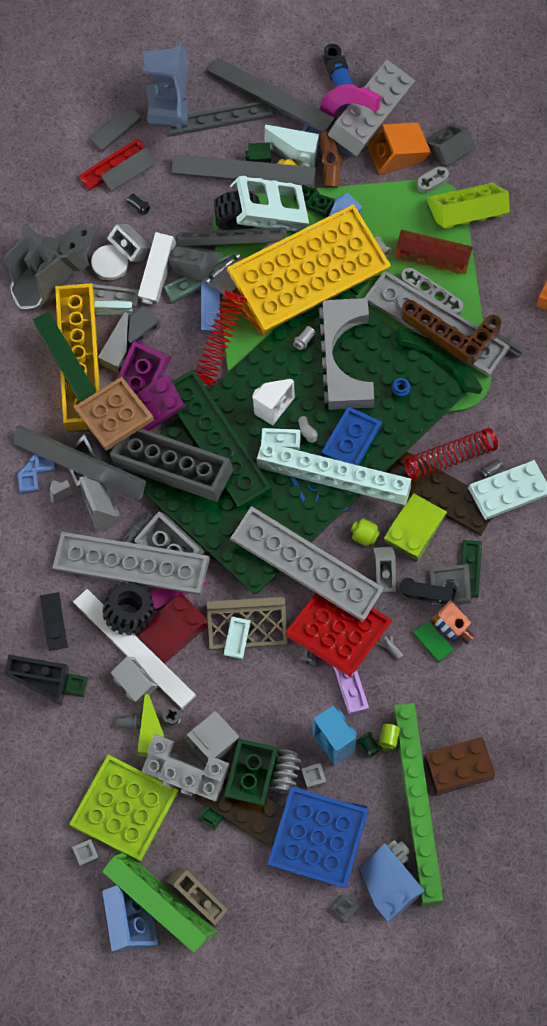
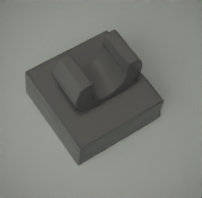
(345, 908)

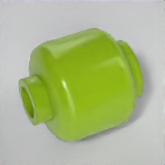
(364, 532)

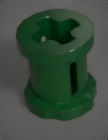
(369, 744)
(210, 817)

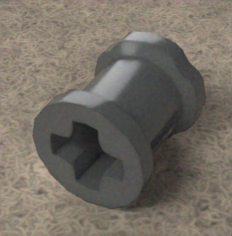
(308, 658)
(175, 713)

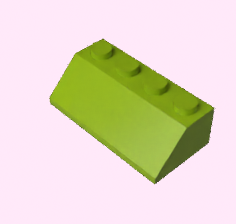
(469, 205)

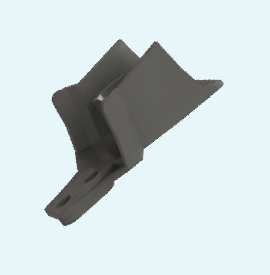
(45, 262)

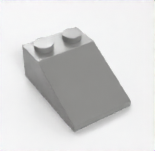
(99, 503)

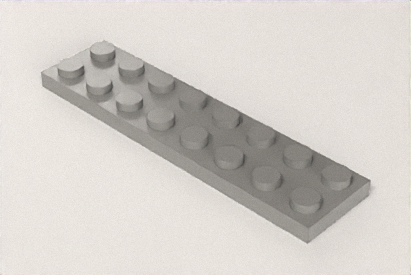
(390, 294)
(131, 562)
(307, 563)

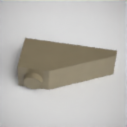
(196, 895)

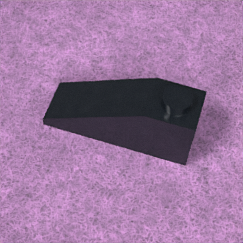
(53, 621)

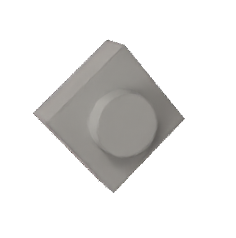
(313, 776)
(85, 853)

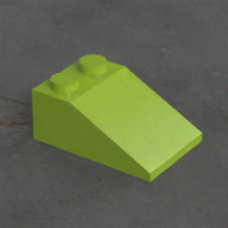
(415, 527)

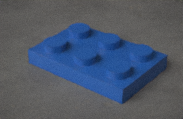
(352, 437)

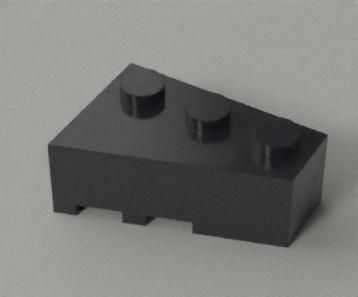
(39, 675)

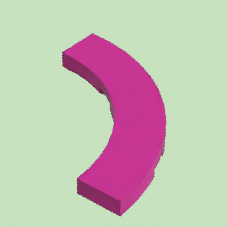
(349, 94)

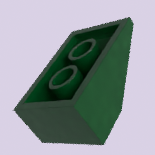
(251, 772)

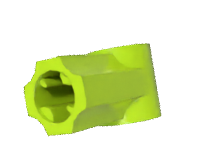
(388, 737)

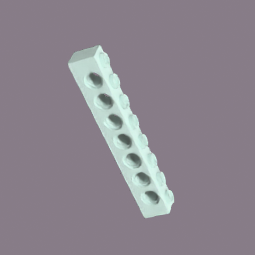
(334, 473)

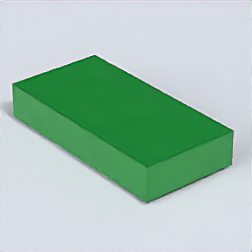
(433, 641)

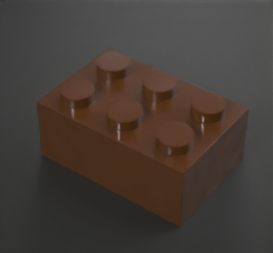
(459, 766)

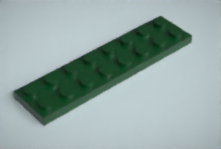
(215, 435)

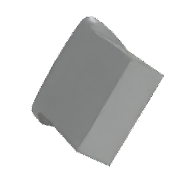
(59, 491)

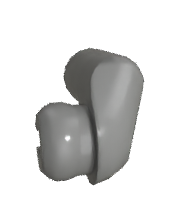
(306, 430)

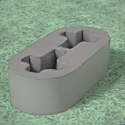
(431, 178)

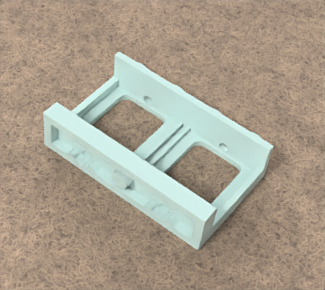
(273, 214)

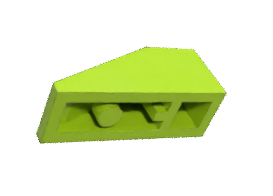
(149, 726)

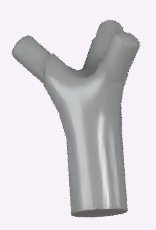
(389, 644)

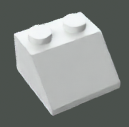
(273, 399)

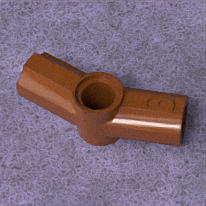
(331, 170)

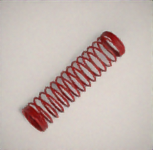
(229, 295)
(413, 461)

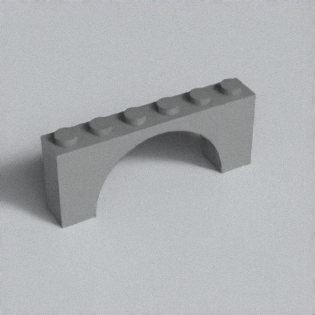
(342, 389)

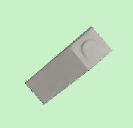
(116, 348)

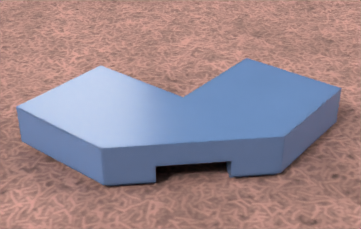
(28, 475)

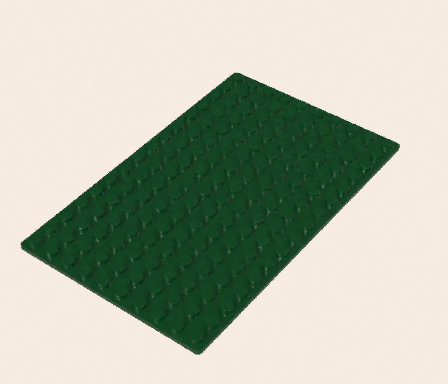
(363, 353)

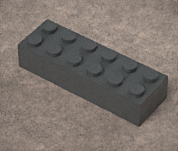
(173, 463)

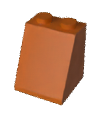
(398, 147)

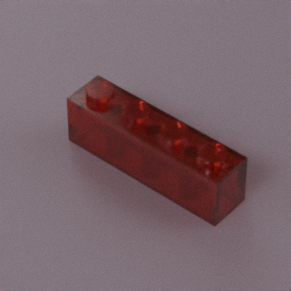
(433, 252)

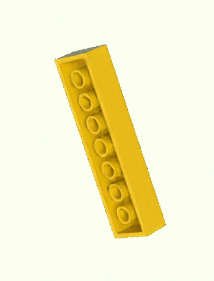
(78, 325)

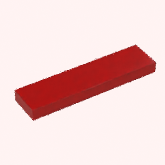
(92, 178)

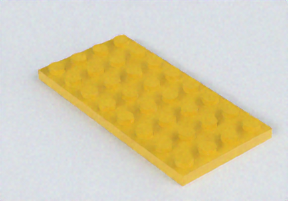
(308, 268)

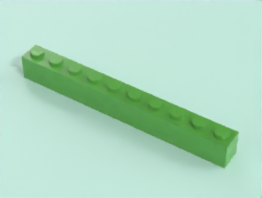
(418, 805)

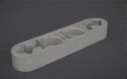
(433, 290)

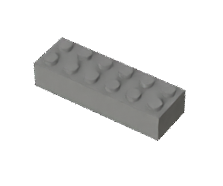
(360, 123)

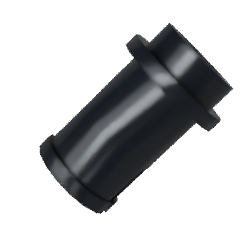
(137, 203)

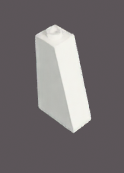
(156, 268)

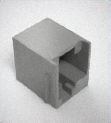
(212, 738)

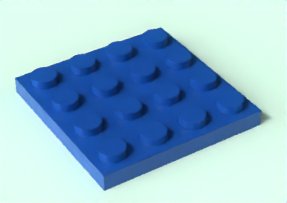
(318, 837)

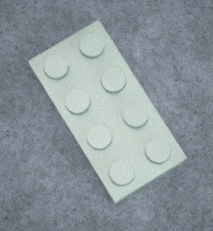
(509, 489)

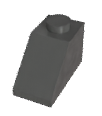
(142, 325)

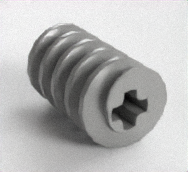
(284, 771)

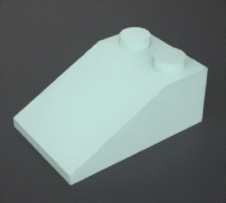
(293, 144)

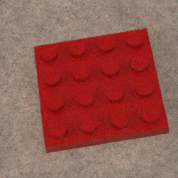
(337, 634)

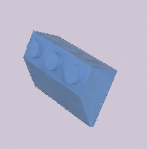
(128, 922)

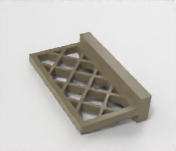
(244, 606)

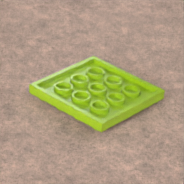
(124, 808)

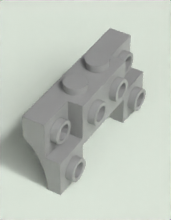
(184, 775)

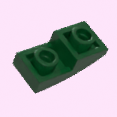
(317, 202)

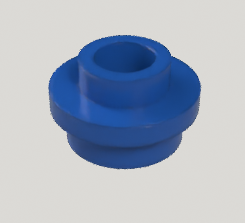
(401, 382)

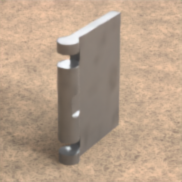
(220, 277)

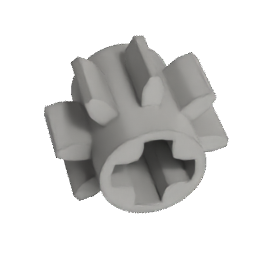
(400, 851)

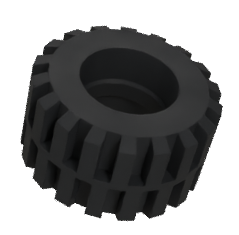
(228, 208)
(131, 595)

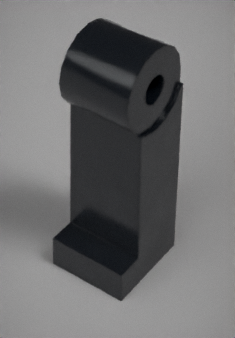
(428, 592)

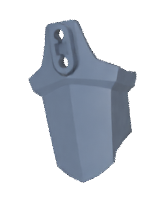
(167, 94)

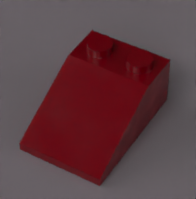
(173, 628)

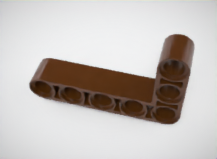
(450, 333)

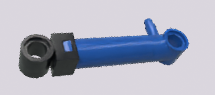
(337, 66)

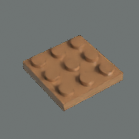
(114, 413)

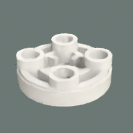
(109, 263)

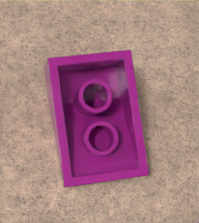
(143, 366)

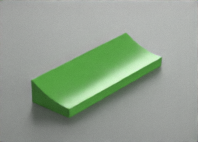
(159, 901)

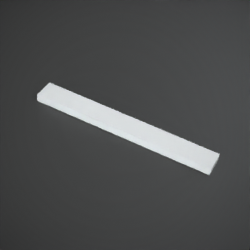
(133, 647)

